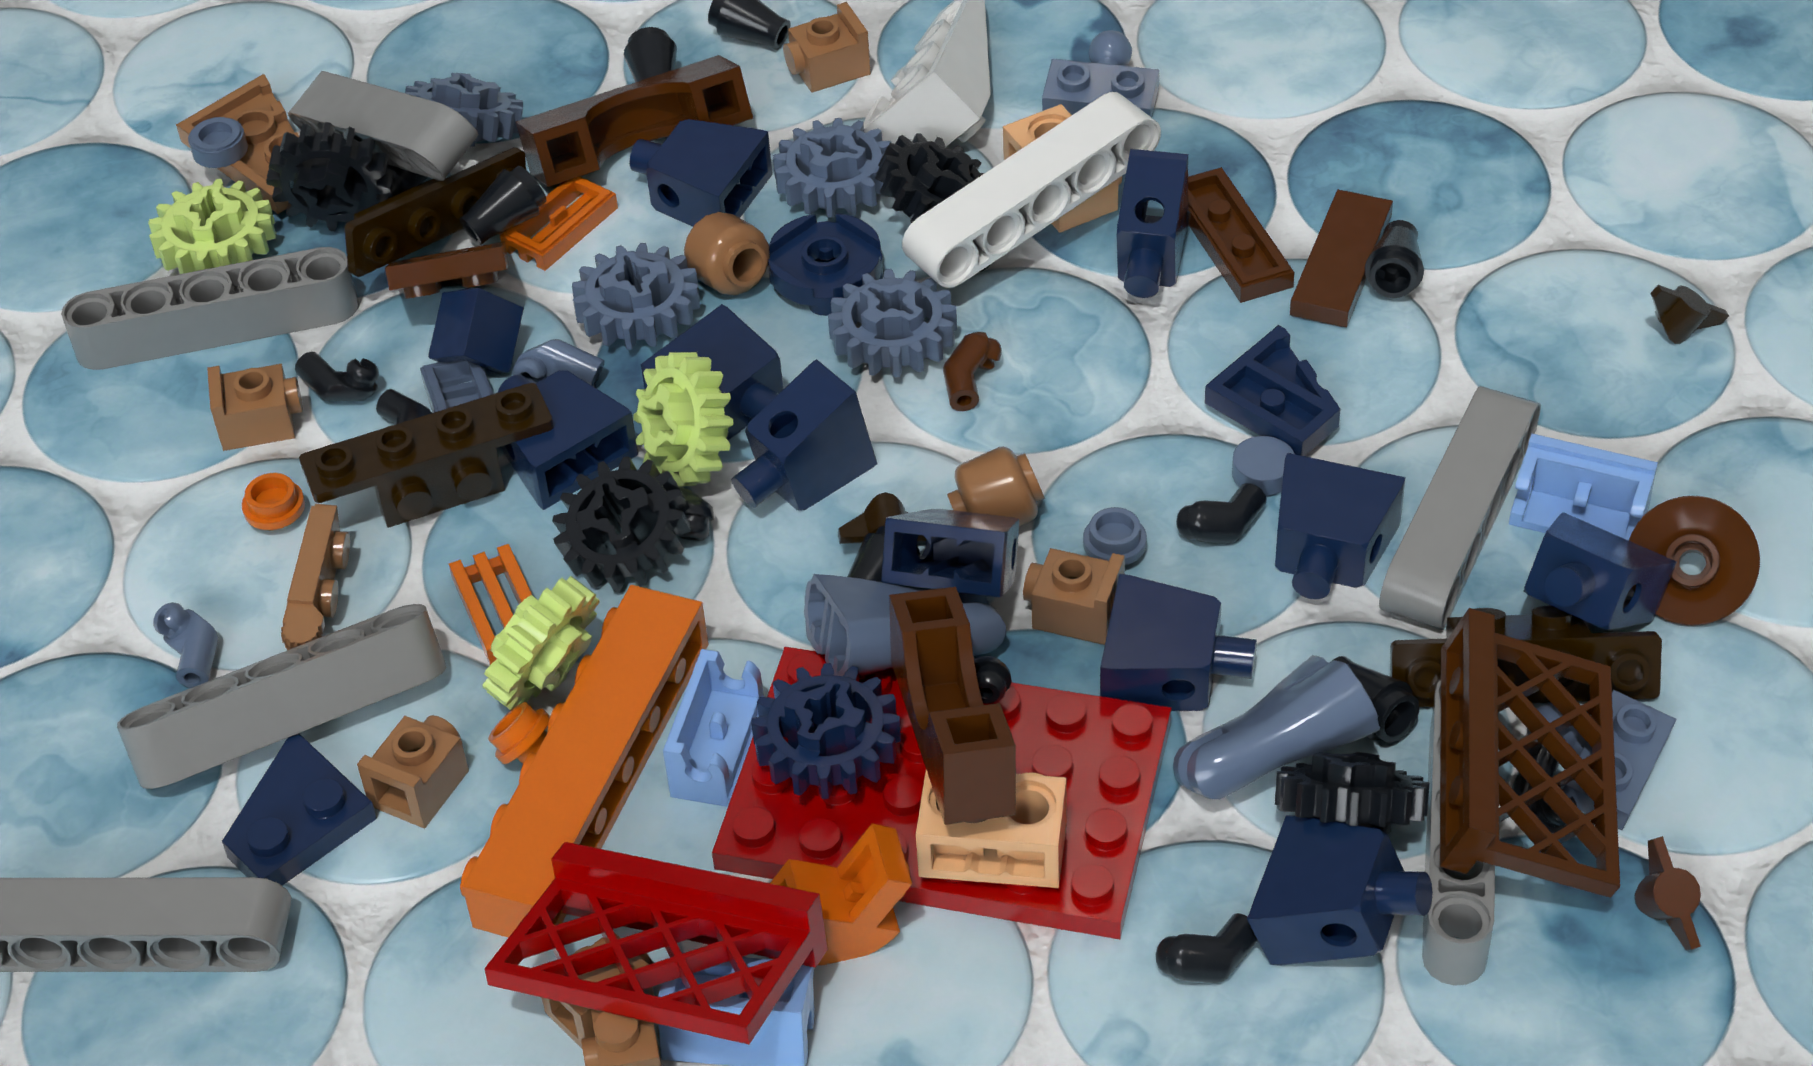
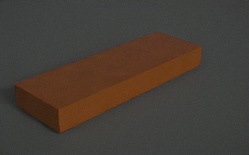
(1235, 237)
(1338, 258)

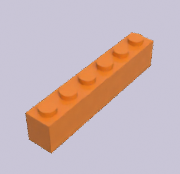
(589, 754)

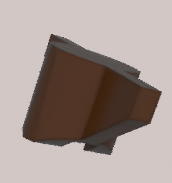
(1669, 894)

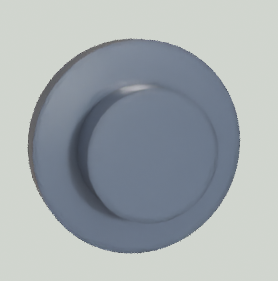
(1115, 532)

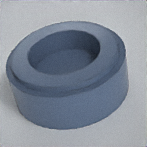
(217, 142)
(1261, 463)

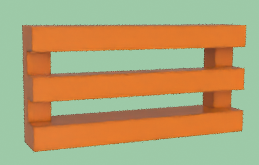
(565, 225)
(486, 570)

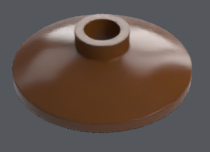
(1723, 540)

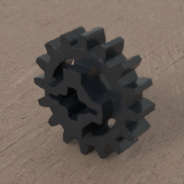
(923, 173)
(328, 175)
(621, 523)
(1352, 791)

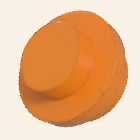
(272, 501)
(519, 733)

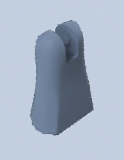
(852, 622)
(1302, 715)

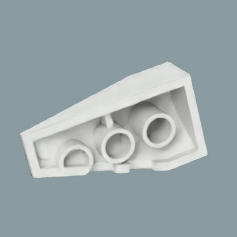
(943, 84)

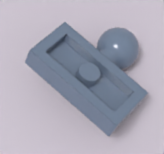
(1080, 83)
(1638, 741)

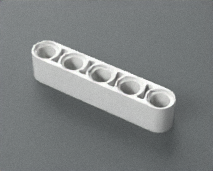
(1029, 190)

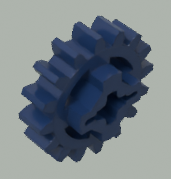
(826, 730)

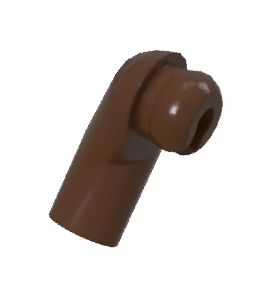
(972, 352)

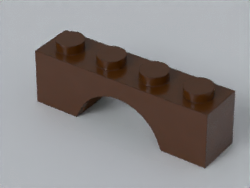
(589, 131)
(959, 737)

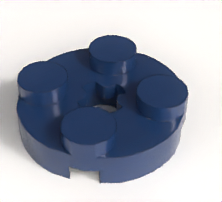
(815, 283)

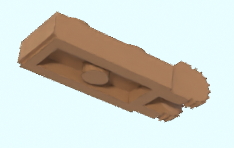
(313, 586)

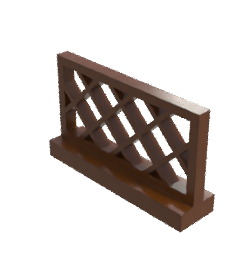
(1471, 758)

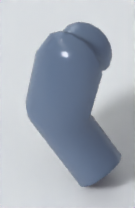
(558, 356)
(191, 638)

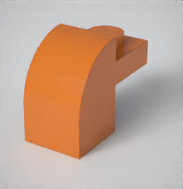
(856, 894)

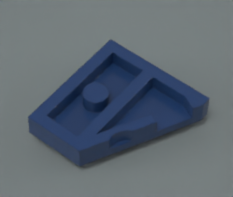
(1275, 395)
(295, 815)

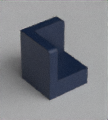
(476, 329)

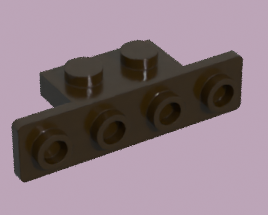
(420, 214)
(432, 458)
(1632, 655)

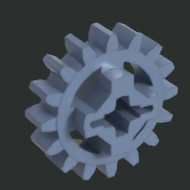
(477, 101)
(830, 167)
(636, 295)
(892, 322)

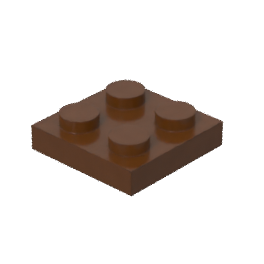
(424, 274)

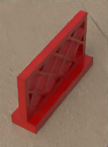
(669, 906)

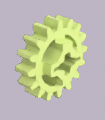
(212, 227)
(683, 417)
(541, 642)

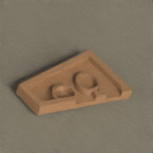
(263, 126)

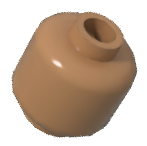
(727, 253)
(998, 486)

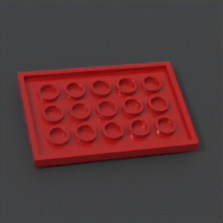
(1099, 743)

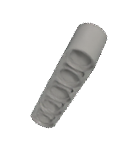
(410, 129)
(210, 308)
(1459, 507)
(281, 696)
(1460, 901)
(142, 924)

